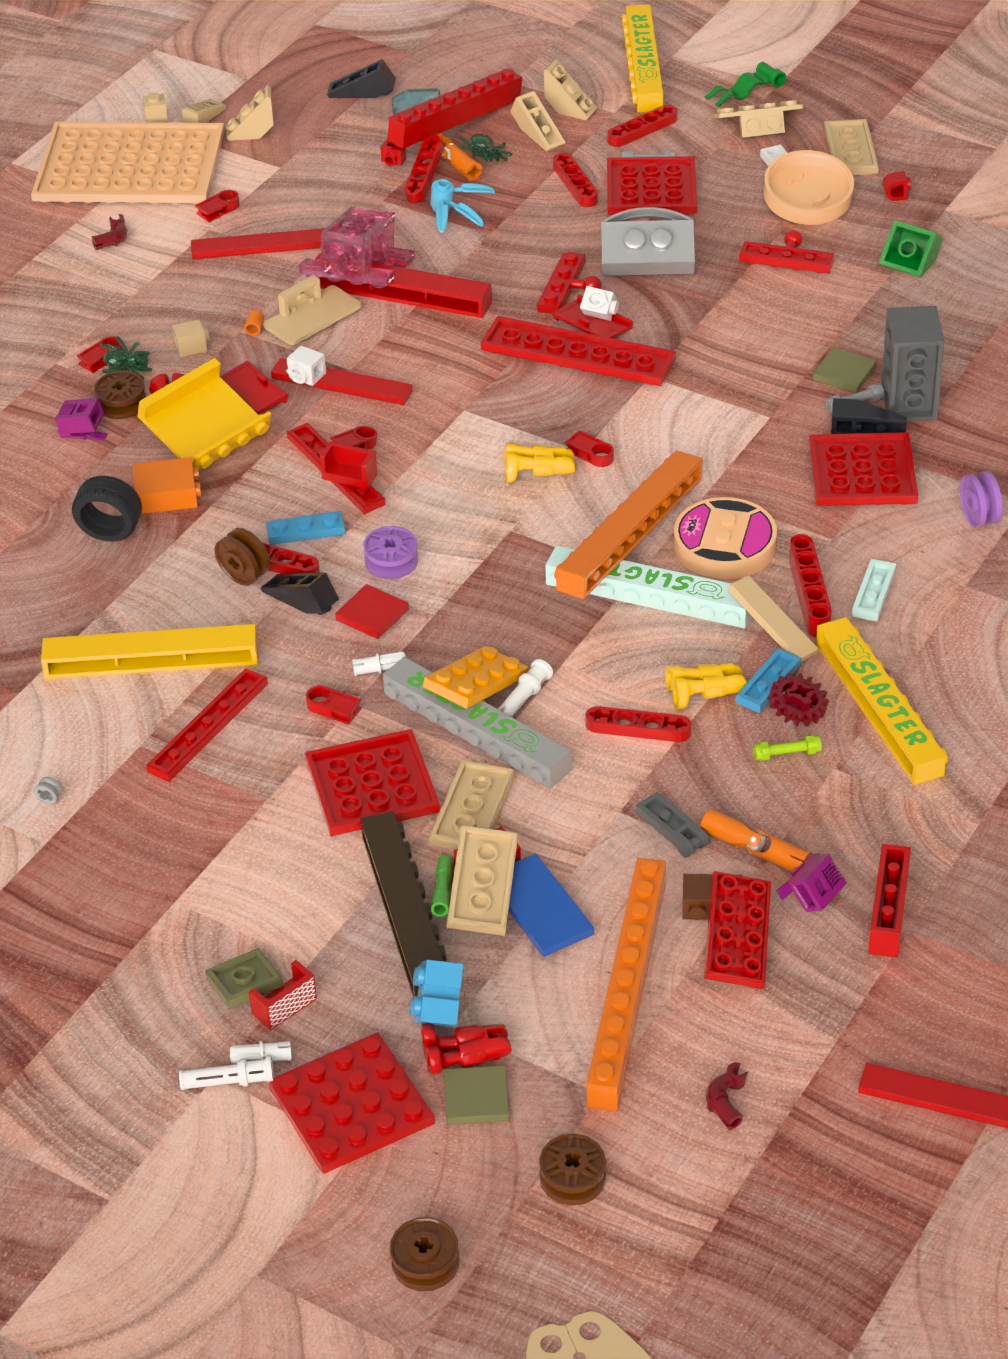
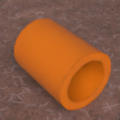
(254, 322)

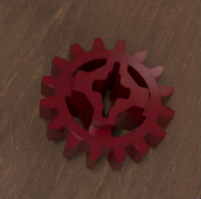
(798, 699)

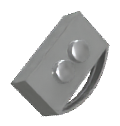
(647, 245)

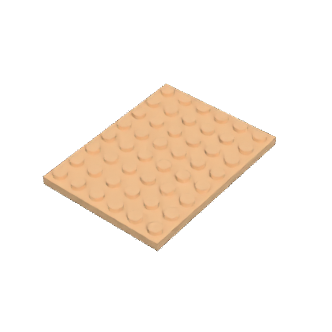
(129, 162)

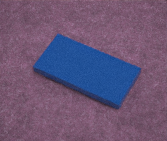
(545, 908)

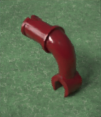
(116, 235)
(718, 1098)

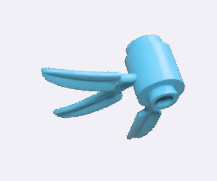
(442, 201)

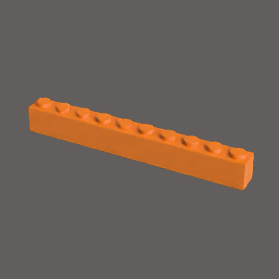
(628, 525)
(626, 985)

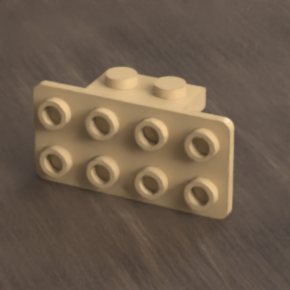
(761, 121)
(309, 309)

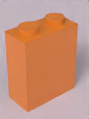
(167, 484)

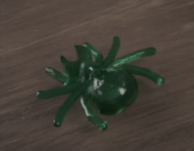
(484, 147)
(123, 360)

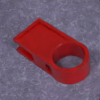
(217, 205)
(92, 357)
(361, 437)
(586, 447)
(336, 706)

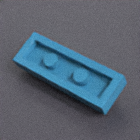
(305, 528)
(756, 691)

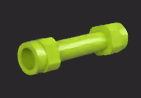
(810, 744)

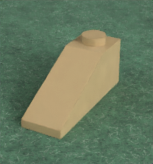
(536, 122)

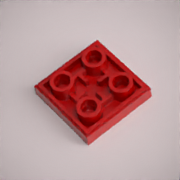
(372, 611)

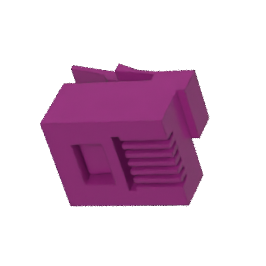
(80, 419)
(814, 882)

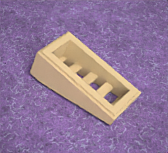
(202, 111)

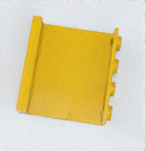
(201, 416)

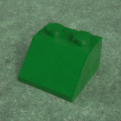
(910, 249)

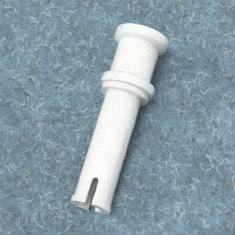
(528, 685)
(190, 1079)

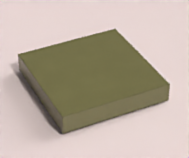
(844, 370)
(240, 975)
(476, 1095)

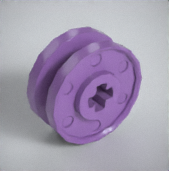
(981, 498)
(390, 552)

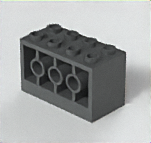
(913, 362)

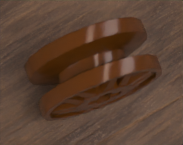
(120, 393)
(242, 556)
(572, 1169)
(424, 1254)

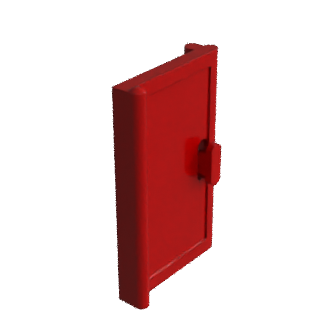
(574, 316)
(254, 387)

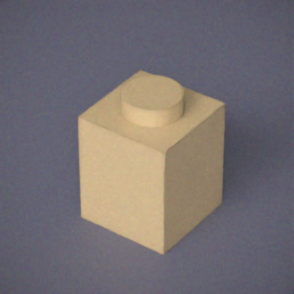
(155, 108)
(190, 338)

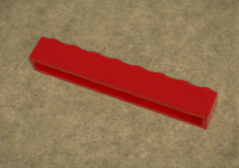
(454, 108)
(424, 291)

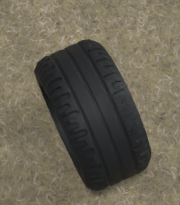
(115, 493)

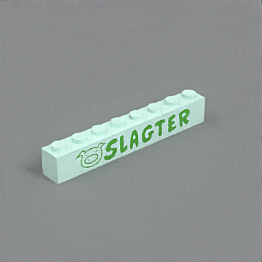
(663, 590)

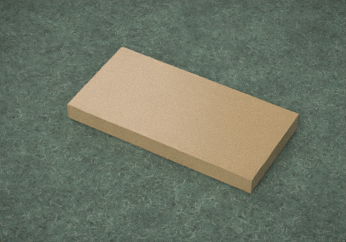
(852, 145)
(472, 800)
(482, 880)

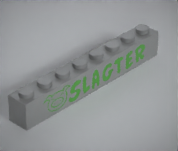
(481, 726)

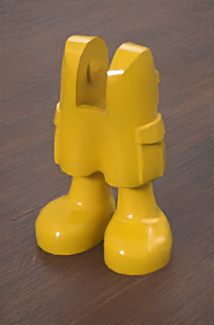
(539, 458)
(707, 679)

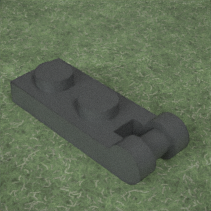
(672, 824)

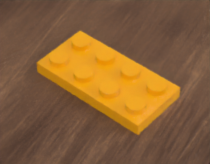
(475, 676)

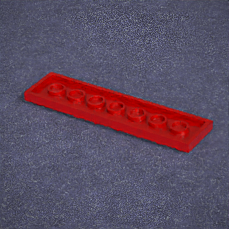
(578, 350)

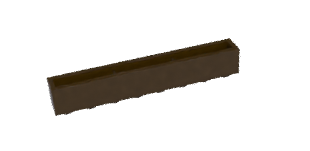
(401, 893)

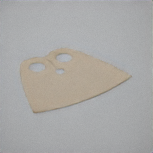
(611, 1343)

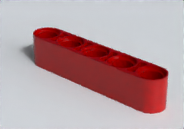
(809, 583)

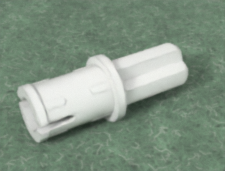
(376, 663)
(279, 1051)

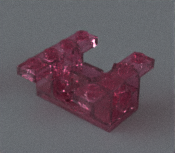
(364, 238)

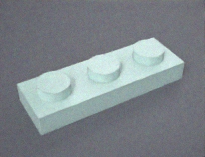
(874, 590)

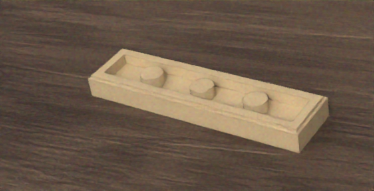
(772, 618)

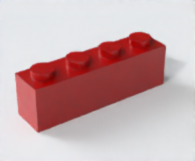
(889, 900)

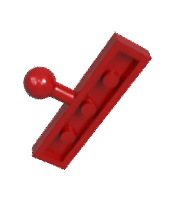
(787, 256)
(563, 281)

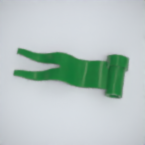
(745, 83)

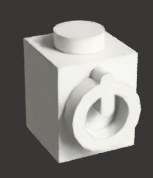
(599, 303)
(306, 366)

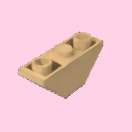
(565, 93)
(253, 118)

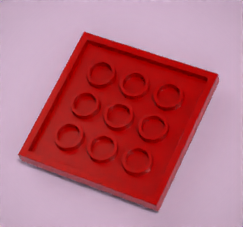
(652, 183)
(863, 469)
(371, 780)
(351, 1102)

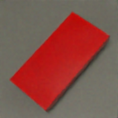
(737, 930)

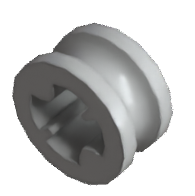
(48, 790)

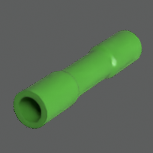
(441, 895)

